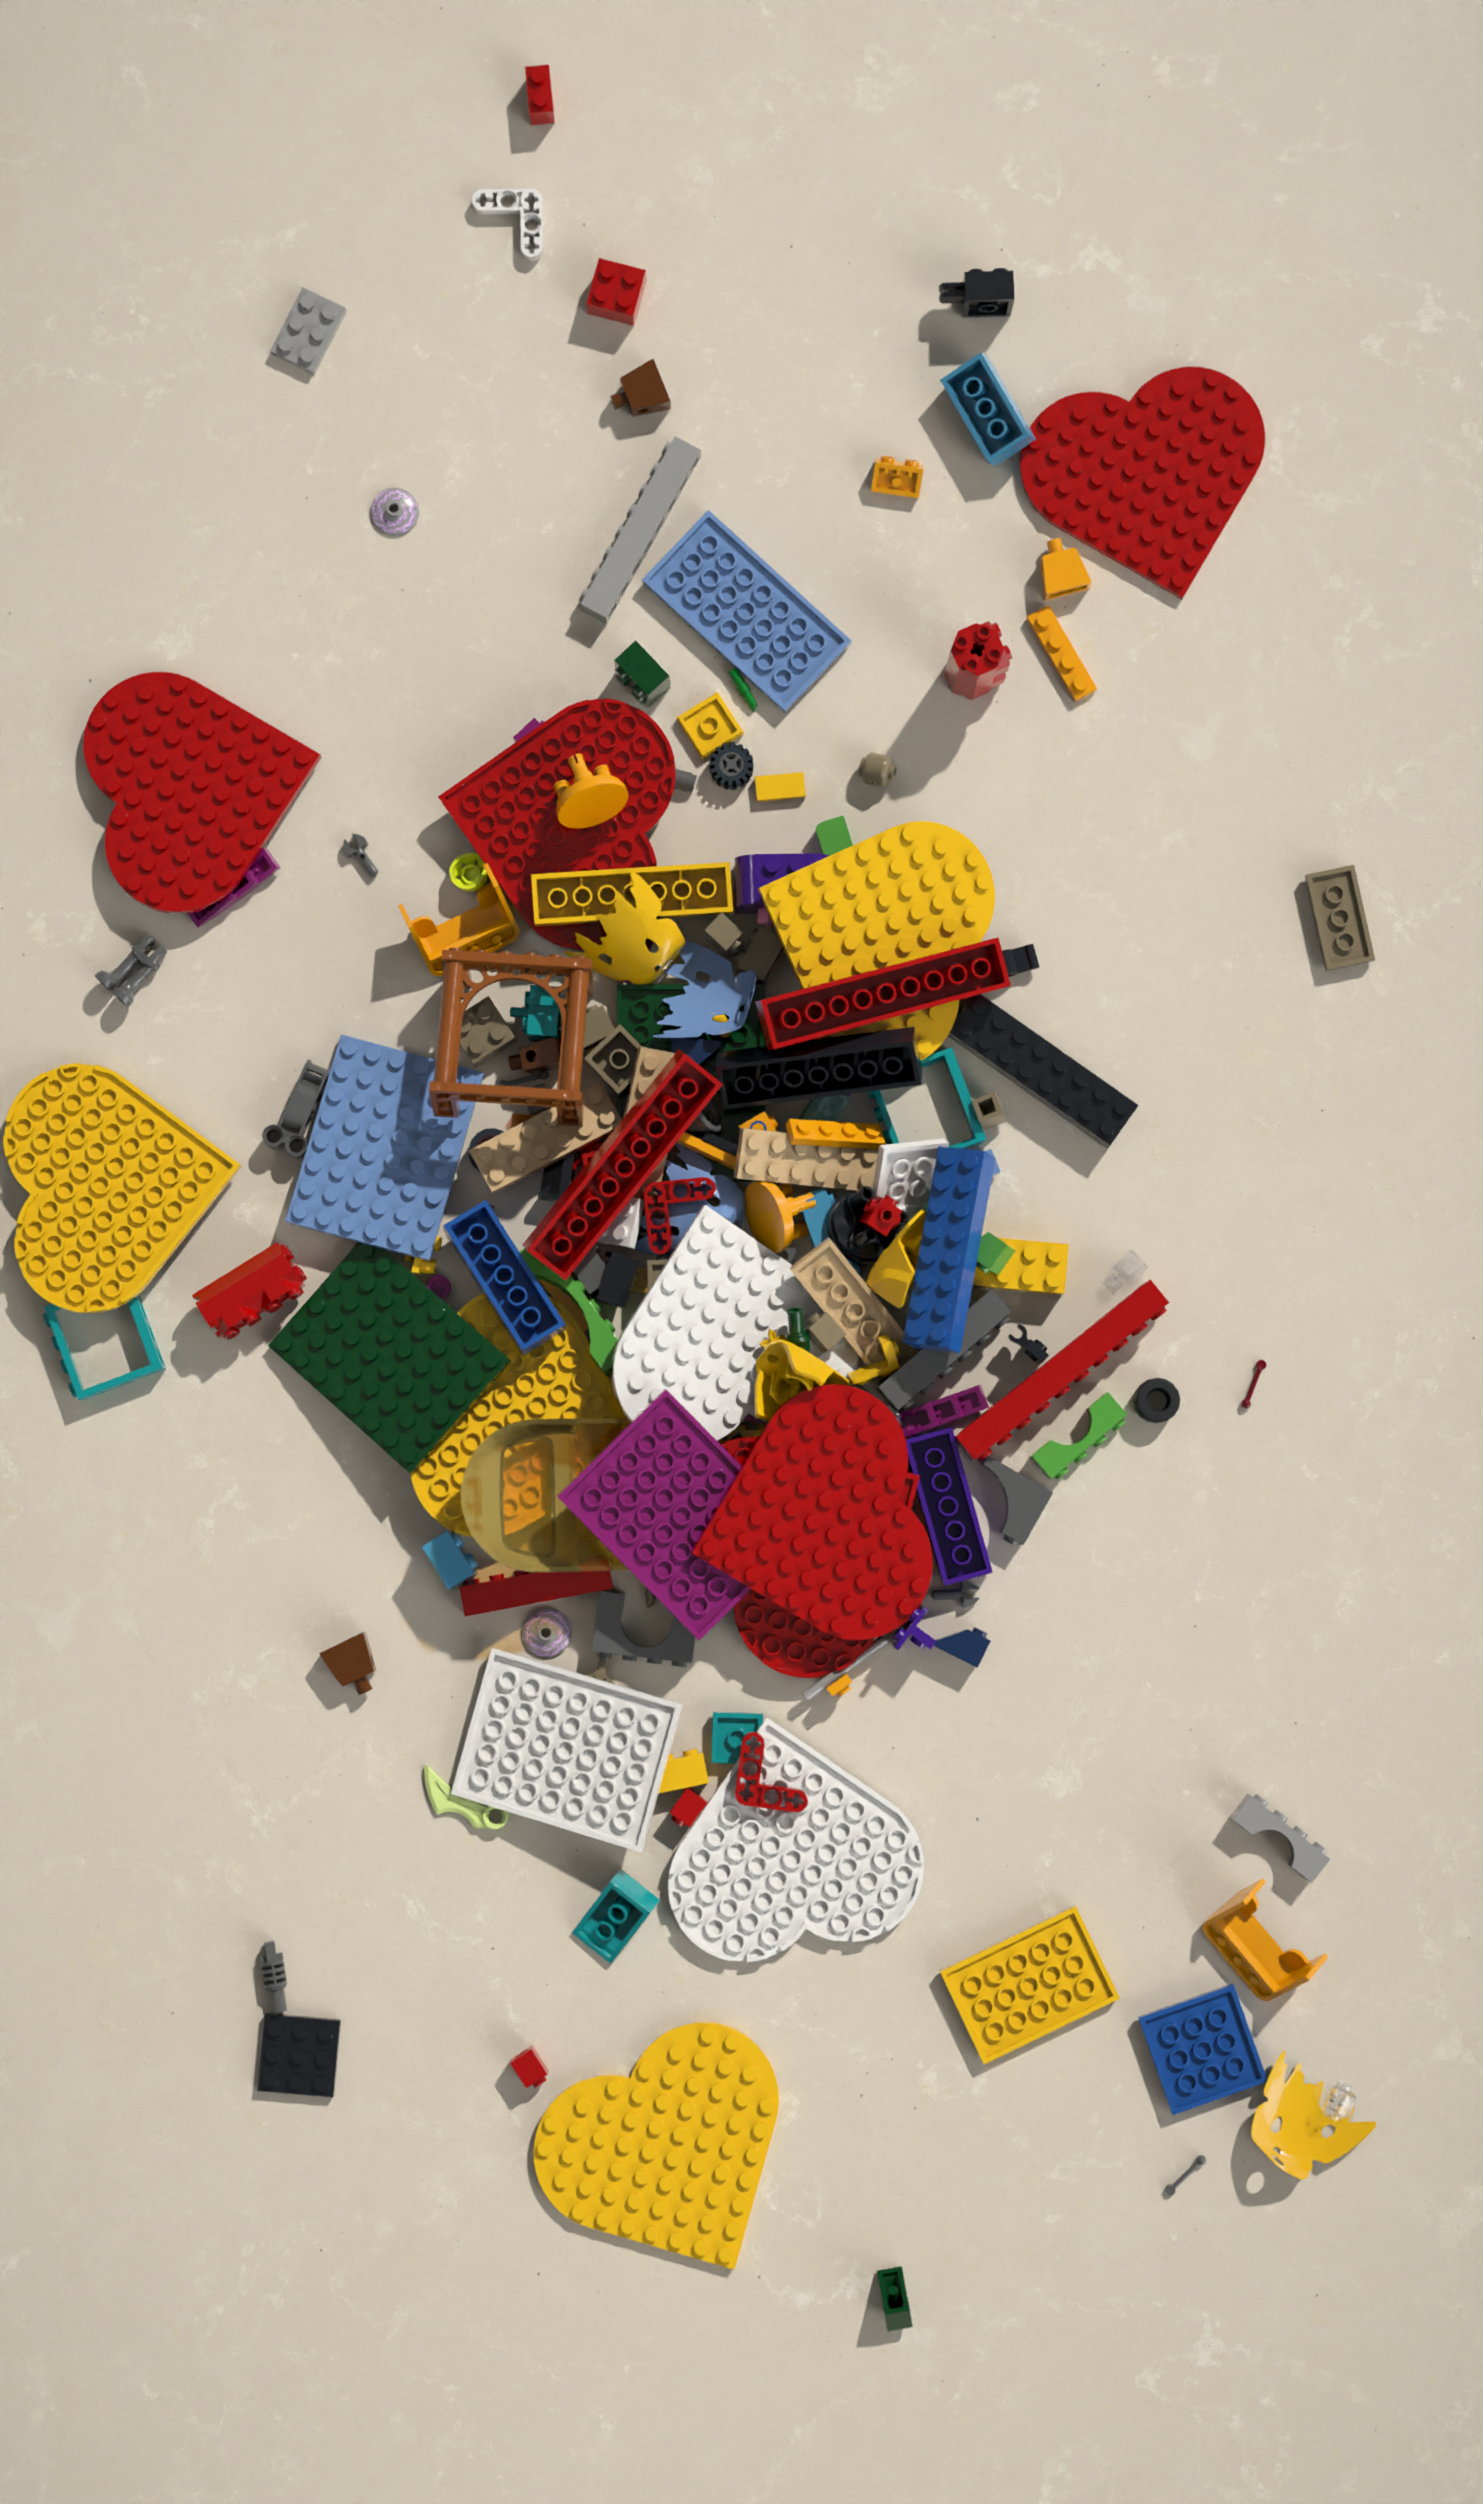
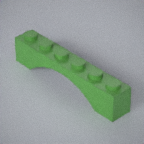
(601, 1331)

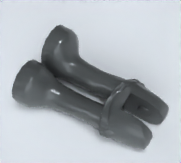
(112, 979)

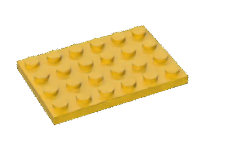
(1029, 1984)

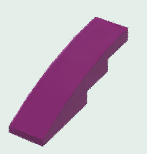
(260, 870)
(943, 1410)

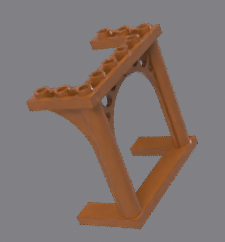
(579, 981)

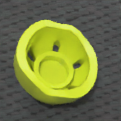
(472, 876)

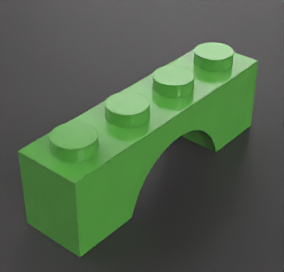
(992, 1252)
(1103, 1416)

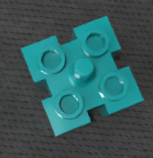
(540, 1016)

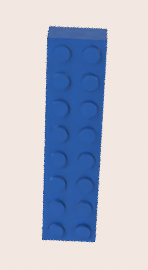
(949, 1249)

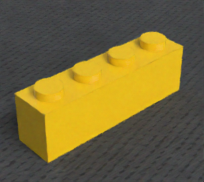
(684, 1771)

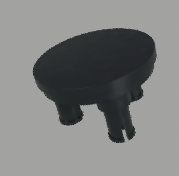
(850, 1235)

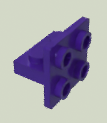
(918, 1637)

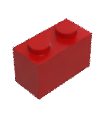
(539, 94)

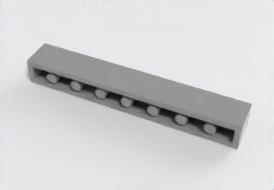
(640, 529)

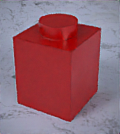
(687, 1808)
(530, 2067)

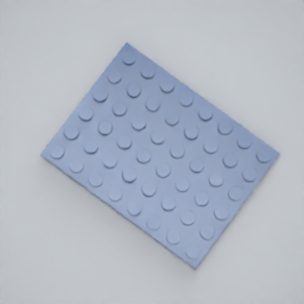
(377, 1152)

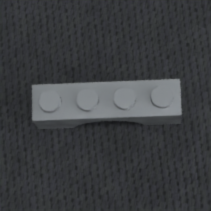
(1304, 1857)

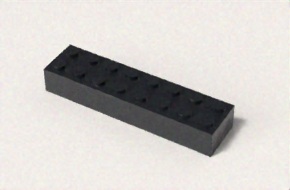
(819, 1068)
(1042, 1070)

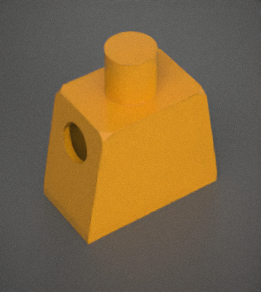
(1062, 571)

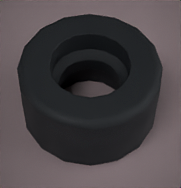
(1172, 1400)

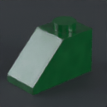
(894, 2299)

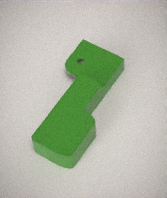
(833, 835)

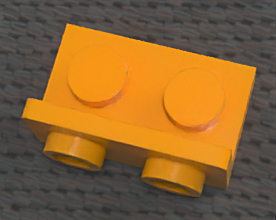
(897, 477)

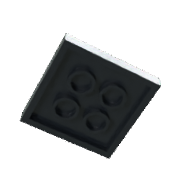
(299, 2055)

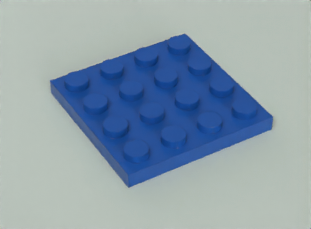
(1202, 2049)

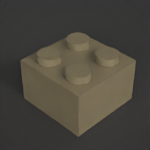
(484, 1032)
(615, 1060)

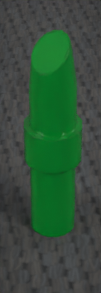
(743, 689)

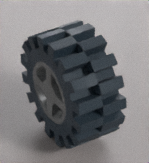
(737, 759)

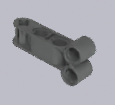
(299, 1110)

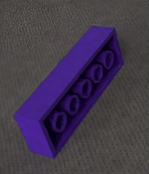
(948, 1507)

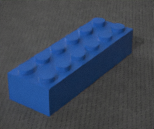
(504, 1277)

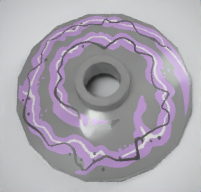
(400, 521)
(559, 1628)

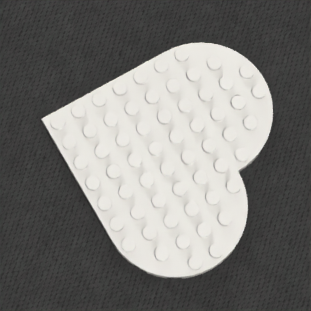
(705, 1326)
(763, 1876)

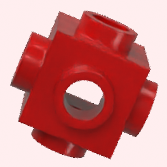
(881, 1214)

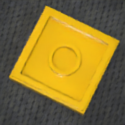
(709, 725)

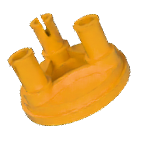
(591, 797)
(771, 1214)

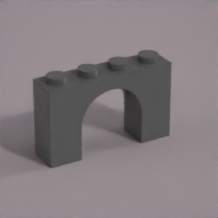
(611, 1638)

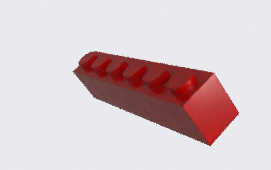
(528, 1589)

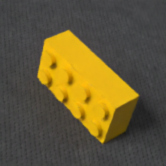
(1031, 1269)

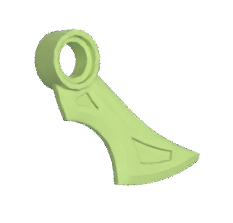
(444, 1801)

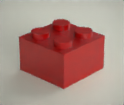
(616, 291)

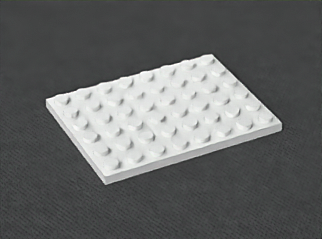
(566, 1749)

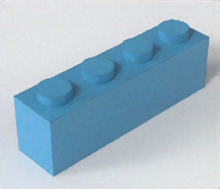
(816, 1219)

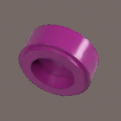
(439, 1285)

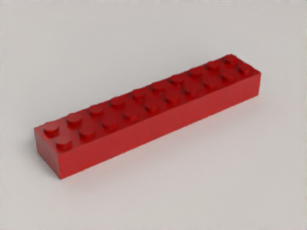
(882, 993)
(622, 1164)
(1059, 1371)

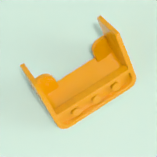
(483, 927)
(1253, 1951)

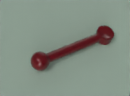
(1260, 1365)

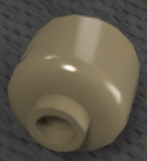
(877, 769)

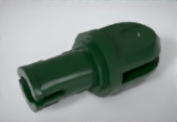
(797, 1334)

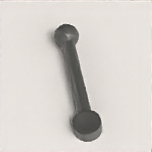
(543, 1075)
(1170, 2189)

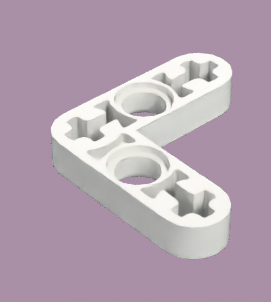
(520, 206)

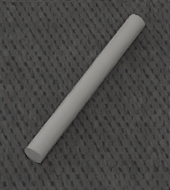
(832, 1677)

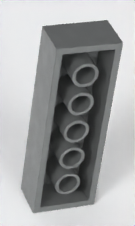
(927, 1364)

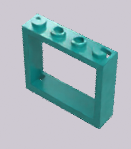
(962, 1094)
(68, 1365)

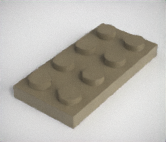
(1339, 918)

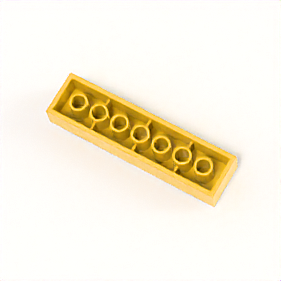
(583, 894)

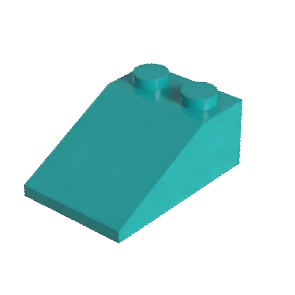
(615, 1916)

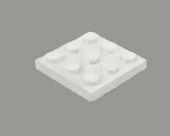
(906, 1172)

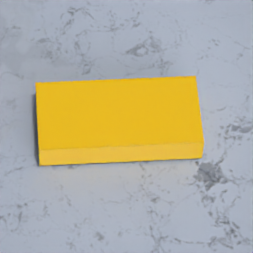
(780, 787)

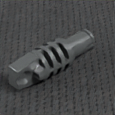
(274, 1977)

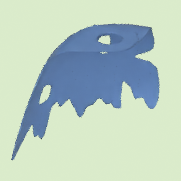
(719, 995)
(683, 1213)

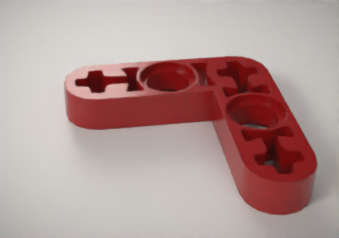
(669, 1198)
(760, 1789)

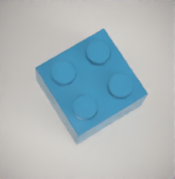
(450, 1558)

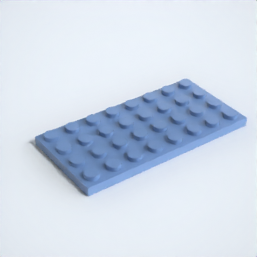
(746, 611)

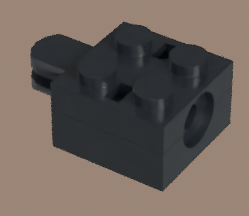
(981, 293)

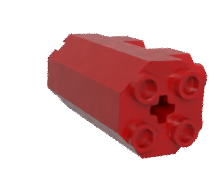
(977, 660)
(250, 1290)

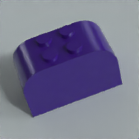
(761, 869)

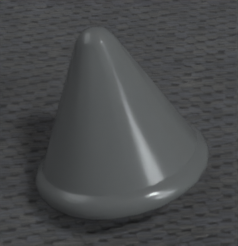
(707, 1120)

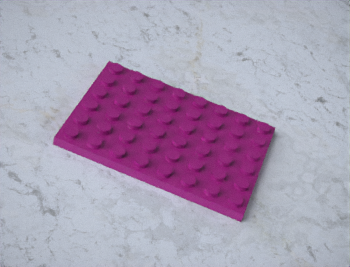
(651, 1503)

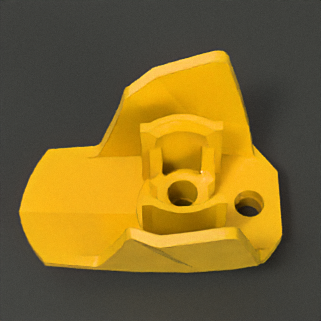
(897, 1264)
(788, 1374)

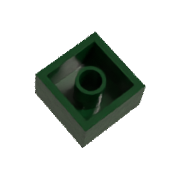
(641, 674)

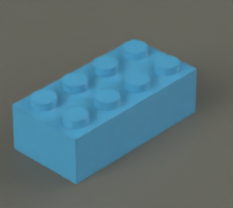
(988, 409)

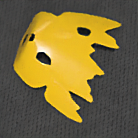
(627, 936)
(1302, 2124)

